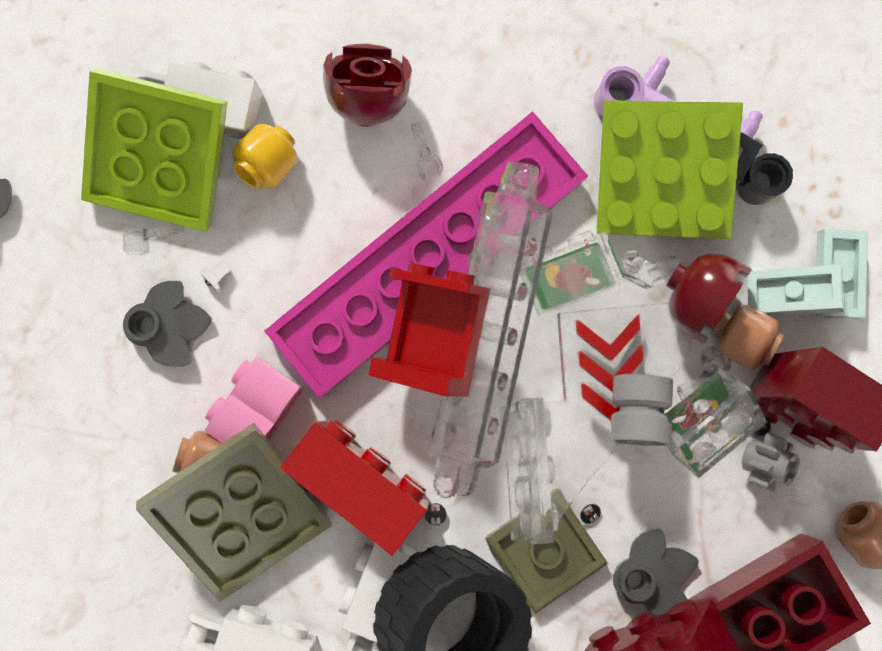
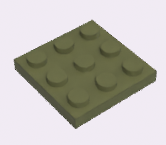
(233, 513)

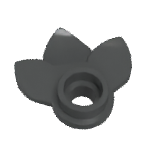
(172, 324)
(660, 570)

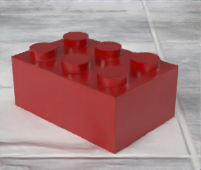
(357, 484)

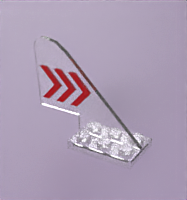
(563, 444)

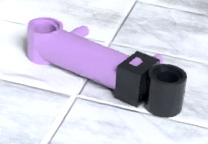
(747, 185)

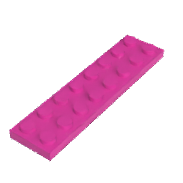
(356, 306)

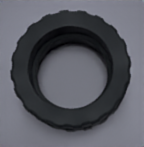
(435, 579)

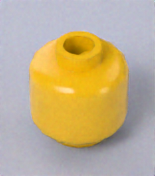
(264, 156)

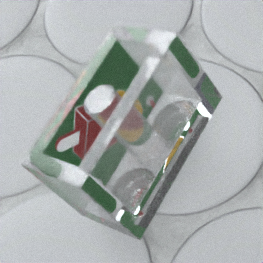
(576, 272)
(713, 422)

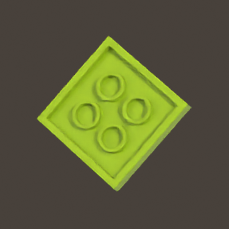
(152, 149)
(668, 168)

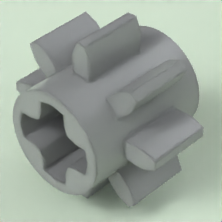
(770, 462)

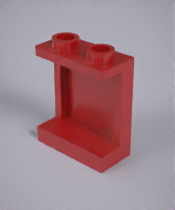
(434, 332)

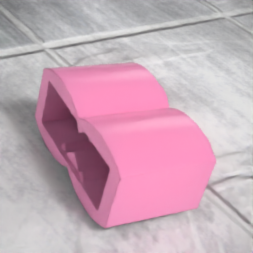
(259, 397)

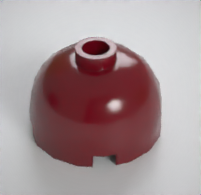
(366, 83)
(704, 292)

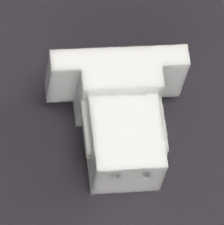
(216, 275)

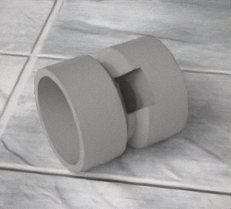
(641, 410)

